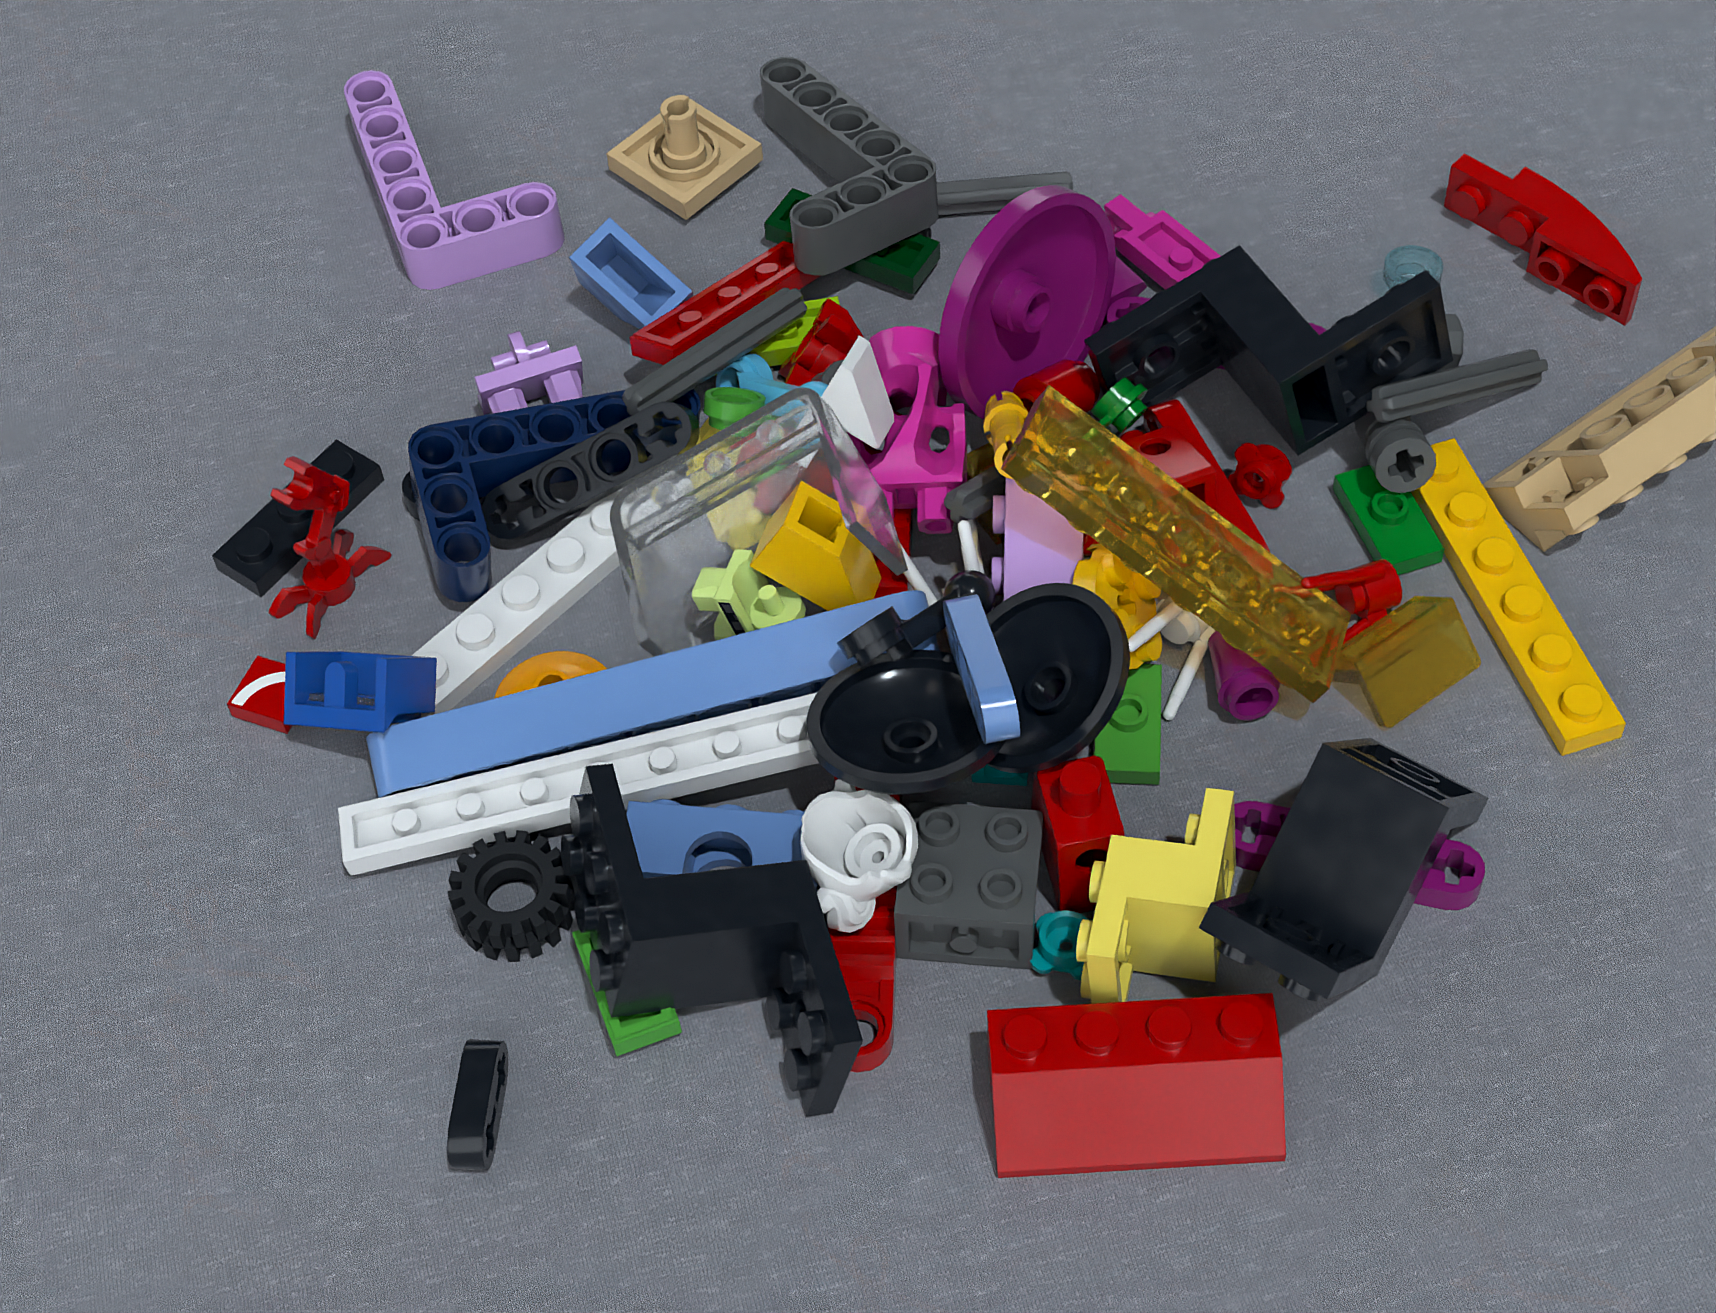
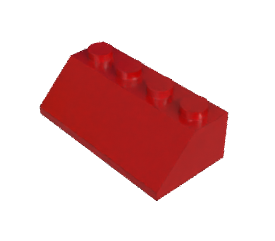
(1136, 1085)

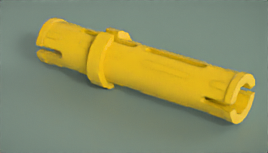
(1004, 422)

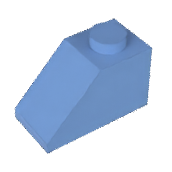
(627, 276)

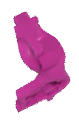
(907, 466)

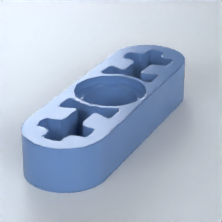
(981, 669)

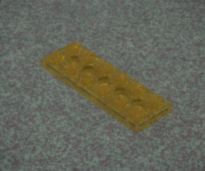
(1178, 543)

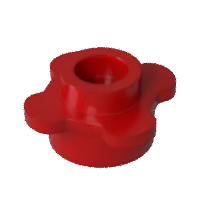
(1266, 462)

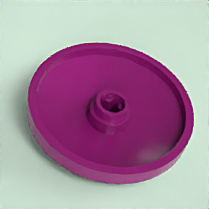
(1026, 294)

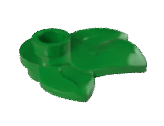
(1121, 406)

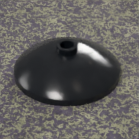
(1065, 670)
(898, 725)

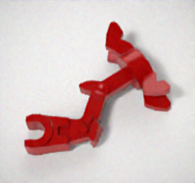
(328, 574)

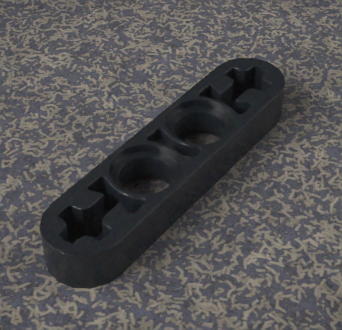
(592, 477)

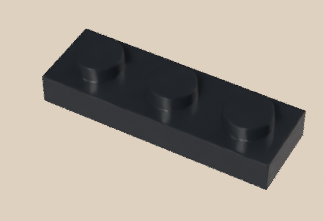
(264, 546)

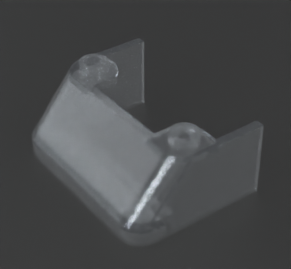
(720, 500)

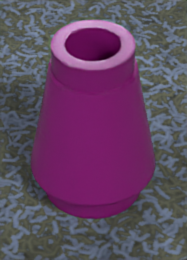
(1241, 680)

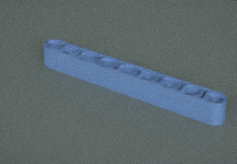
(627, 699)

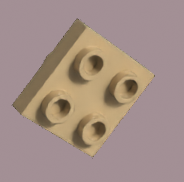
(684, 156)

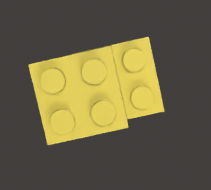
(1154, 902)

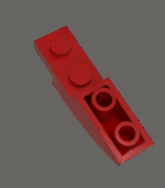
(1563, 237)

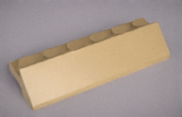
(1612, 448)

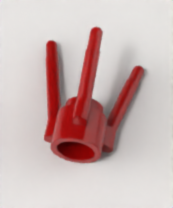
(1361, 591)

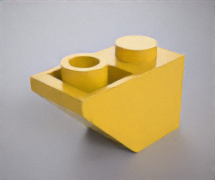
(815, 552)

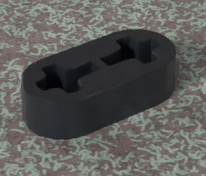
(477, 1104)

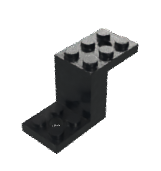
(1291, 373)
(1343, 868)
(711, 941)

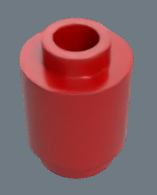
(1070, 378)

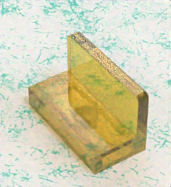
(1408, 657)

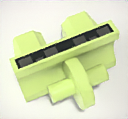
(744, 597)

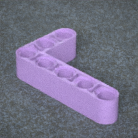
(454, 240)

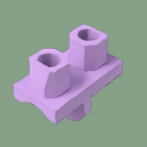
(529, 374)

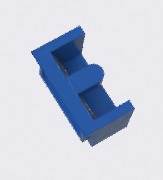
(357, 689)

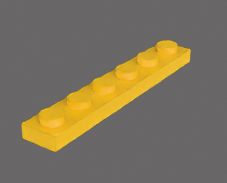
(1516, 606)

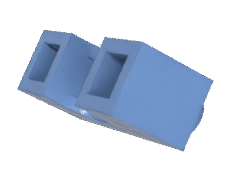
(697, 839)

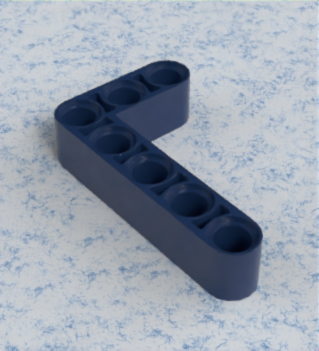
(471, 456)

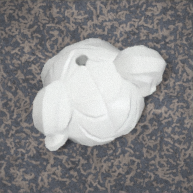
(844, 848)

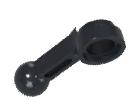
(899, 636)

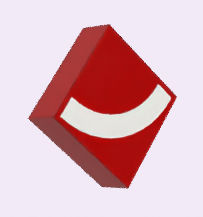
(261, 695)

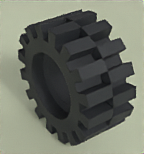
(501, 865)

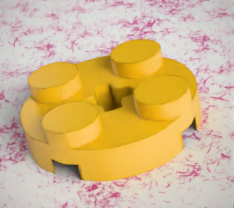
(1126, 593)

